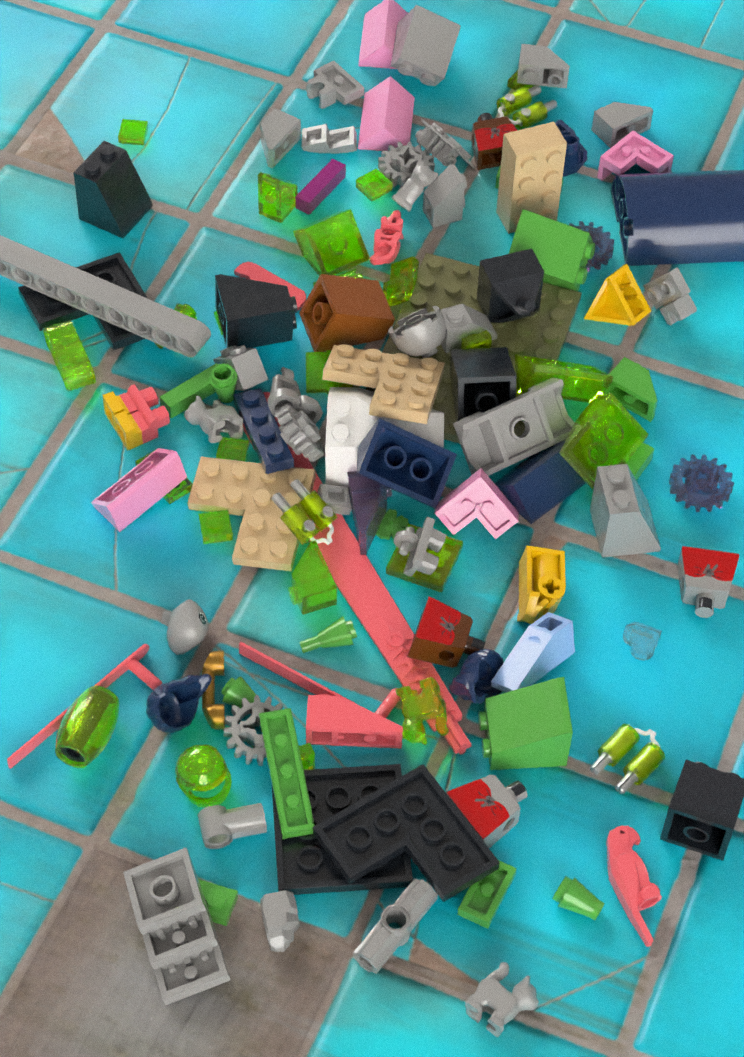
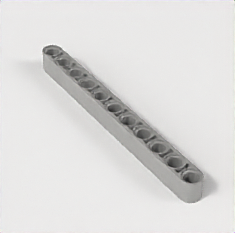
(102, 299)

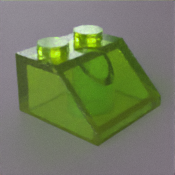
(332, 243)

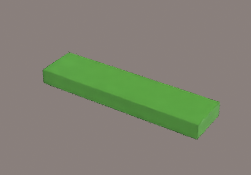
(286, 773)

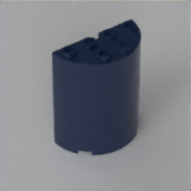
(680, 217)

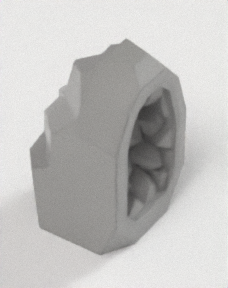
(279, 919)

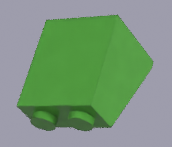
(558, 247)
(527, 727)

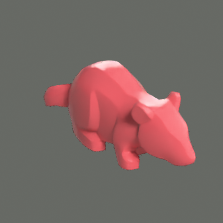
(387, 239)

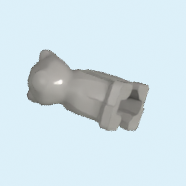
(414, 186)
(215, 420)
(498, 1001)

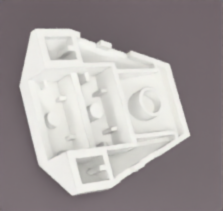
(349, 424)

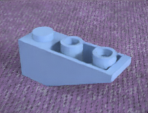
(536, 653)

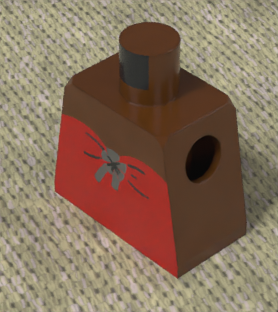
(488, 140)
(443, 635)

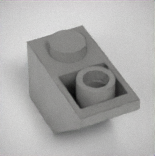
(541, 67)
(445, 197)
(246, 364)

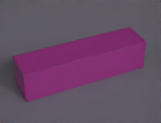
(320, 186)

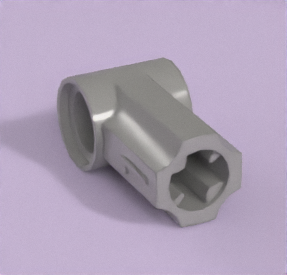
(222, 825)

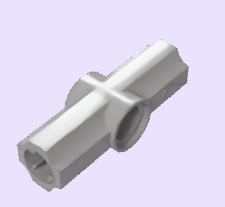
(383, 939)

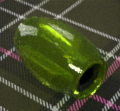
(87, 726)

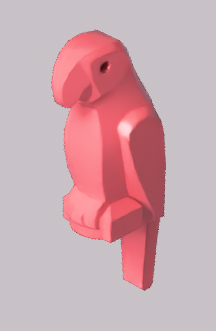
(630, 878)

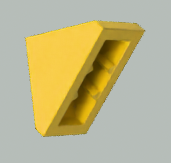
(619, 300)

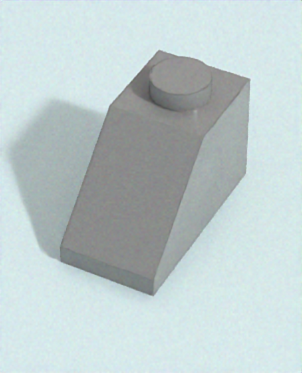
(619, 119)
(278, 135)
(462, 322)

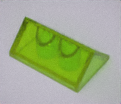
(580, 380)

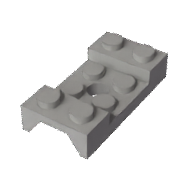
(490, 437)

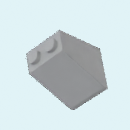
(424, 45)
(621, 514)

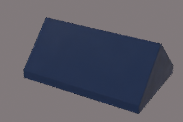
(405, 462)
(540, 483)

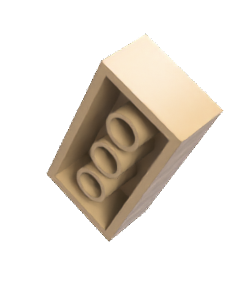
(531, 173)

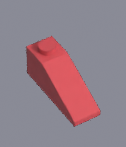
(344, 723)

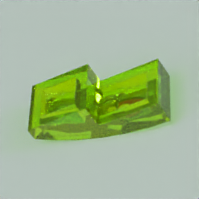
(402, 281)

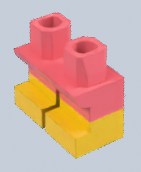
(132, 415)

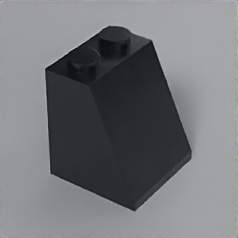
(110, 191)
(254, 311)
(481, 379)
(704, 809)

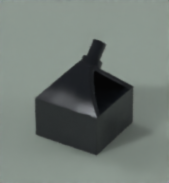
(510, 286)

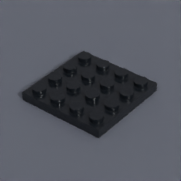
(304, 863)

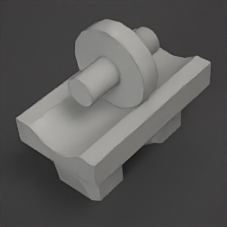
(417, 544)

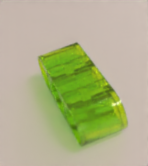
(69, 355)

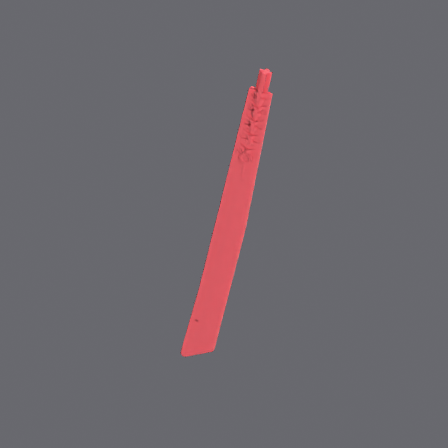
(378, 612)

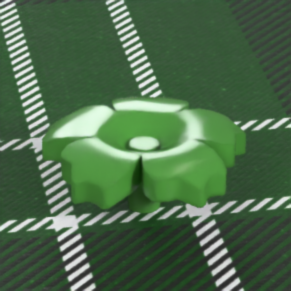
(391, 525)

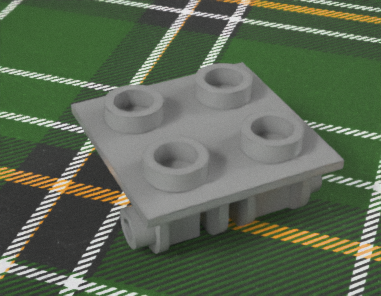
(441, 145)

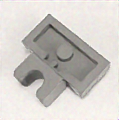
(333, 83)
(671, 292)

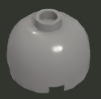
(420, 332)

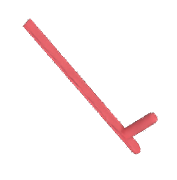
(131, 663)
(307, 683)

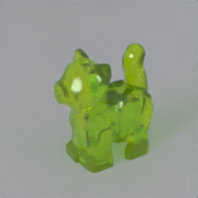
(422, 707)

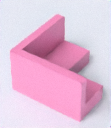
(634, 150)
(480, 499)

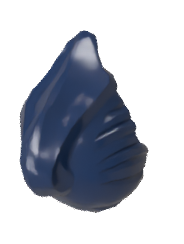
(476, 676)
(175, 703)

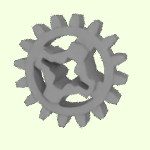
(399, 162)
(299, 432)
(246, 730)

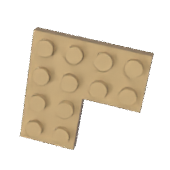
(402, 383)
(248, 492)

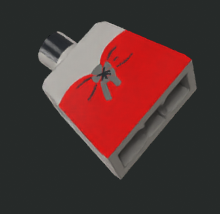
(706, 578)
(489, 806)

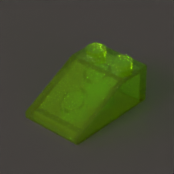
(602, 437)

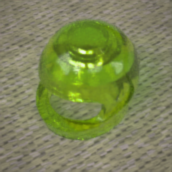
(201, 770)

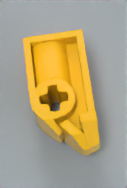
(540, 582)

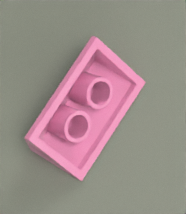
(379, 34)
(386, 116)
(140, 488)

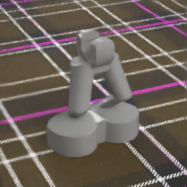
(286, 390)

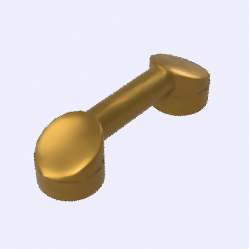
(213, 712)

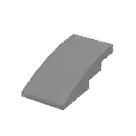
(176, 926)

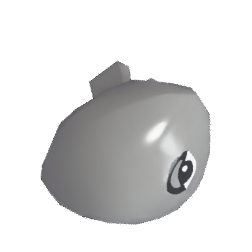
(186, 626)

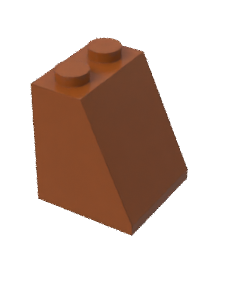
(345, 312)

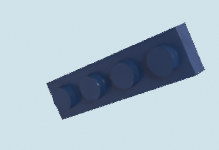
(263, 431)

